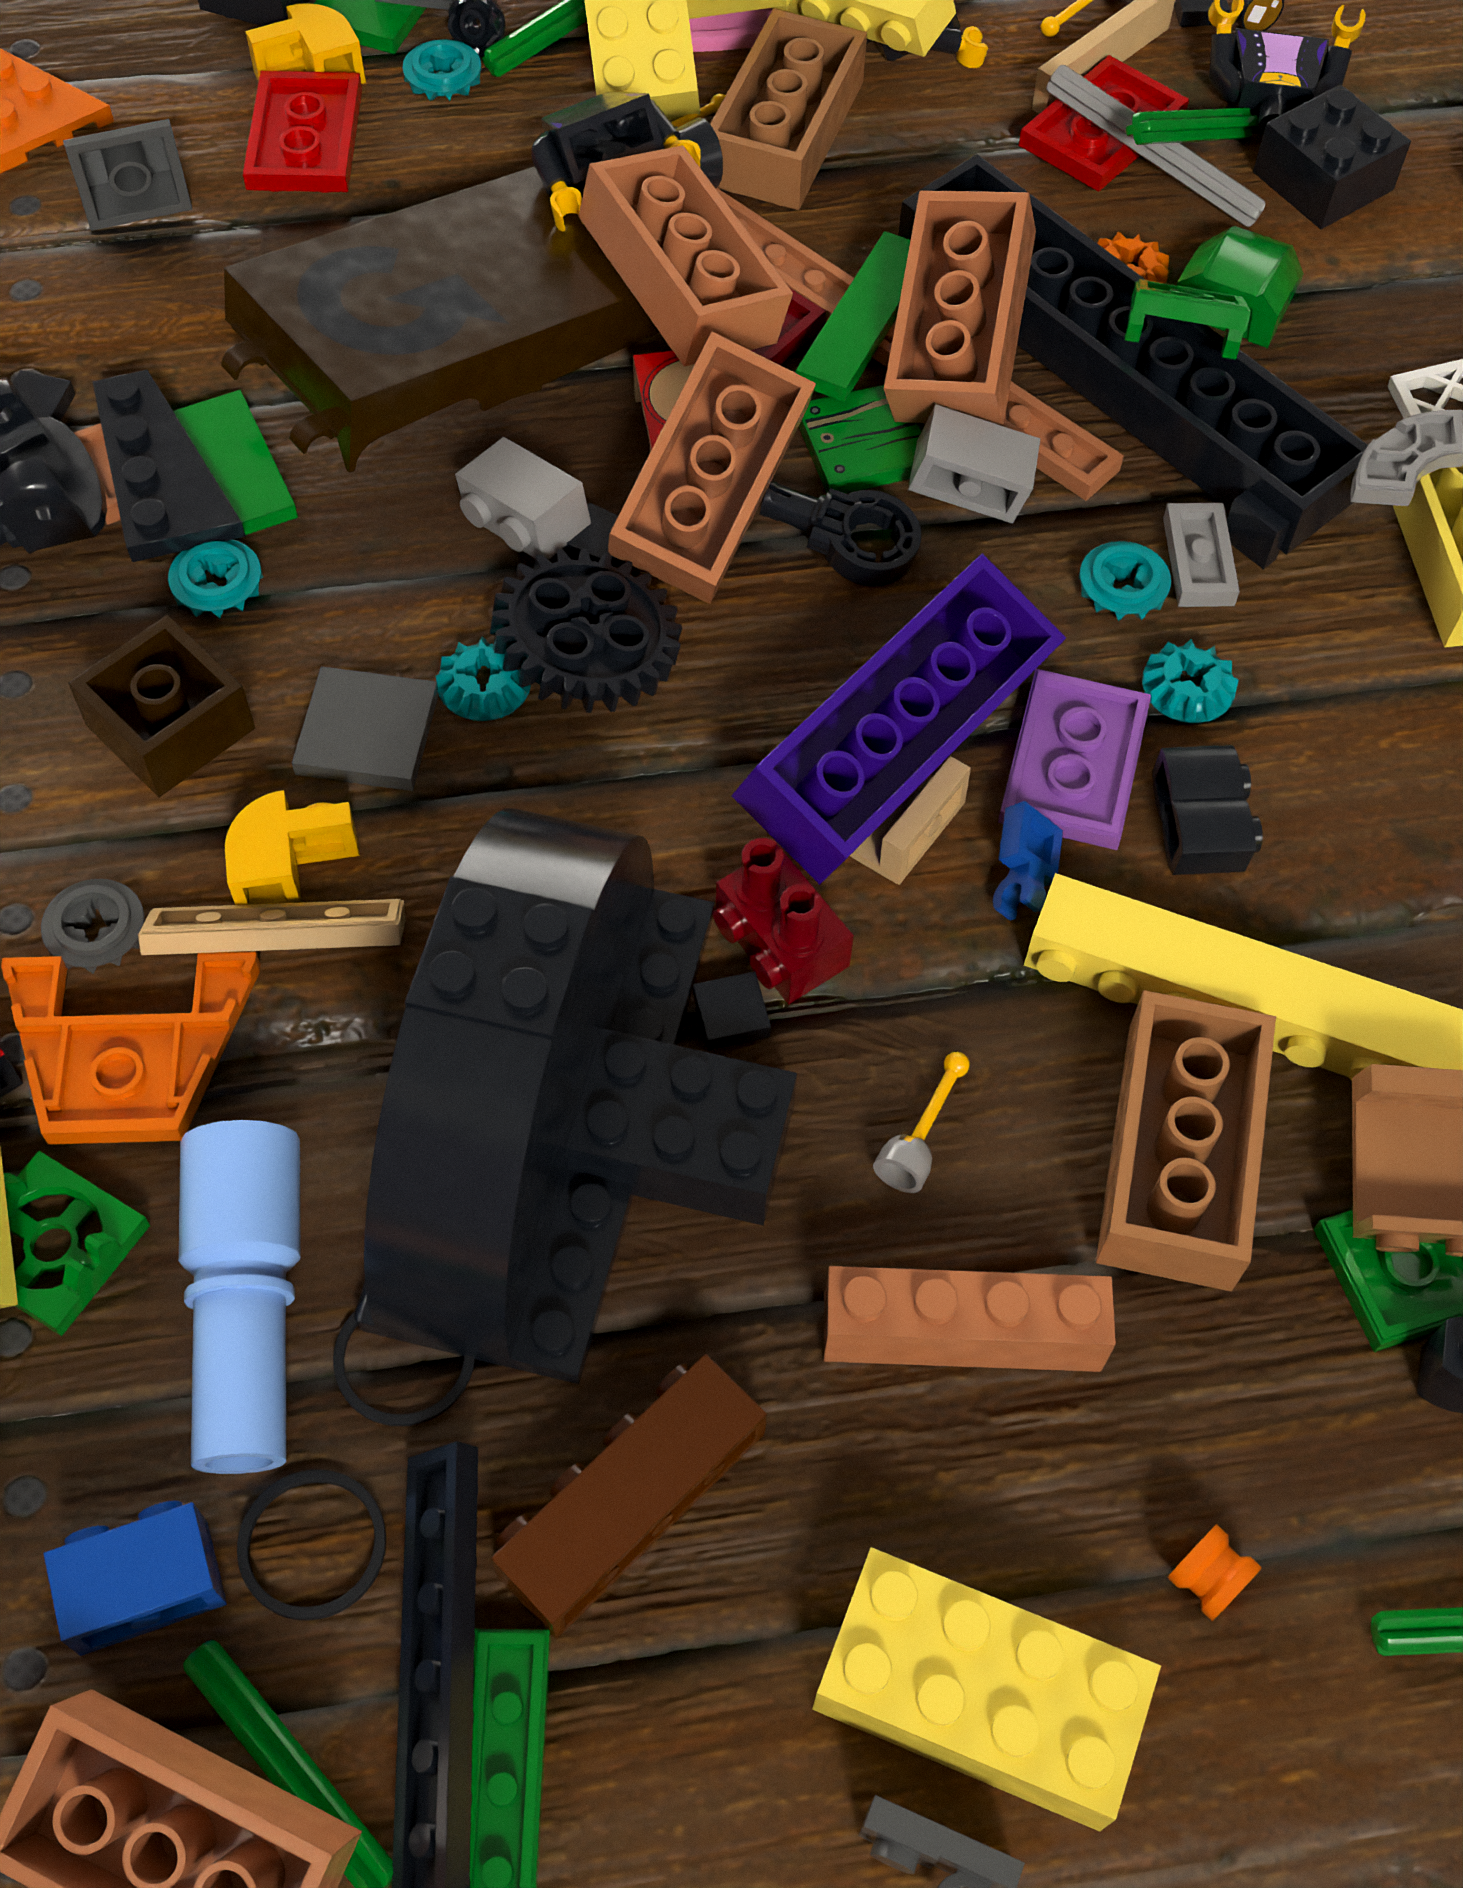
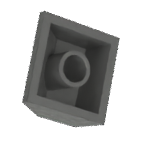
(128, 174)

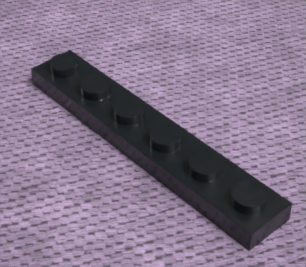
(437, 1671)

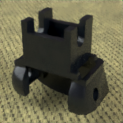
(46, 479)

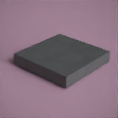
(366, 728)

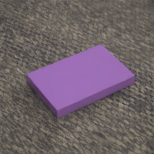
(1078, 755)

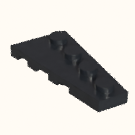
(158, 476)

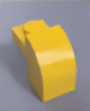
(308, 41)
(272, 840)

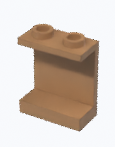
(1408, 1157)

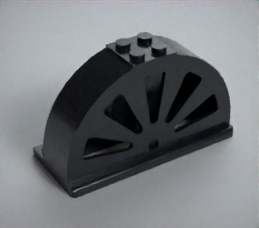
(546, 1095)

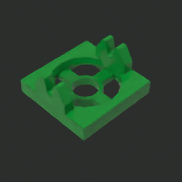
(1190, 306)
(83, 1271)

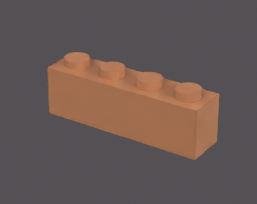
(968, 1319)

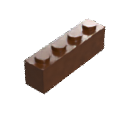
(628, 1494)

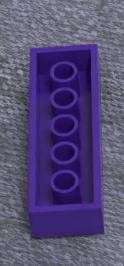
(897, 718)

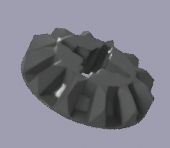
(73, 912)

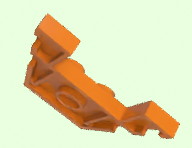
(123, 1072)

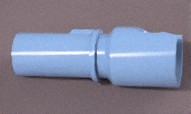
(239, 1244)

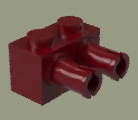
(781, 922)

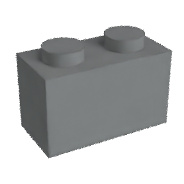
(974, 464)
(522, 499)

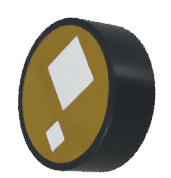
(1260, 14)

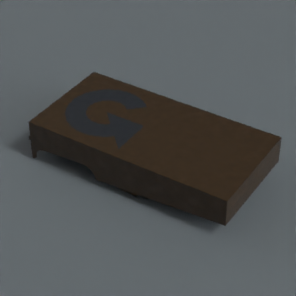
(429, 311)

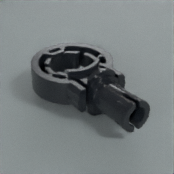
(830, 527)

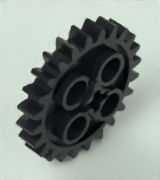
(585, 630)

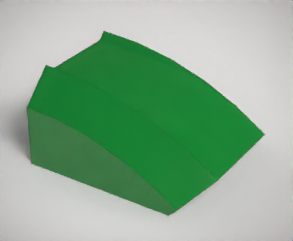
(1248, 267)

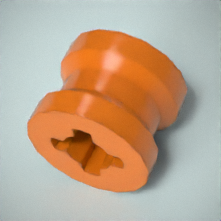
(1214, 1572)

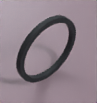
(386, 1418)
(260, 1505)

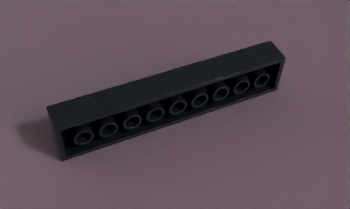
(1204, 414)

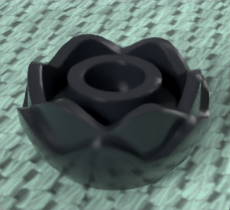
(464, 28)

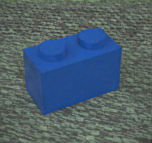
(133, 1577)

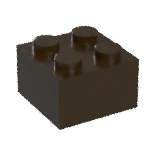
(163, 705)

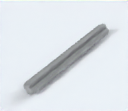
(1169, 157)

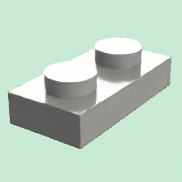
(1200, 555)

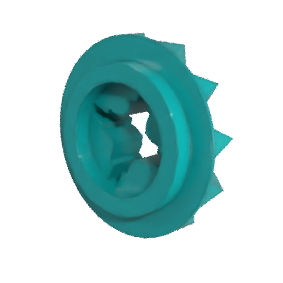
(444, 57)
(225, 560)
(1116, 562)
(463, 695)
(1183, 699)

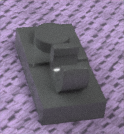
(910, 1839)

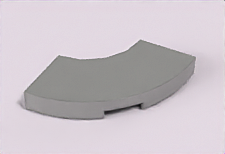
(1405, 454)

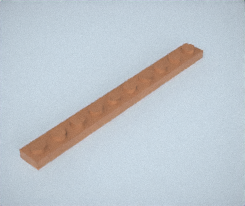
(1065, 449)

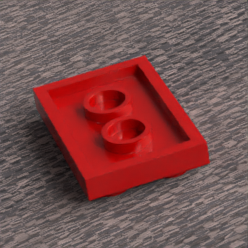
(303, 131)
(1083, 148)

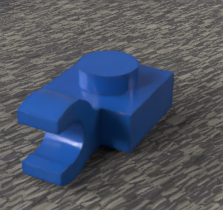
(1032, 852)

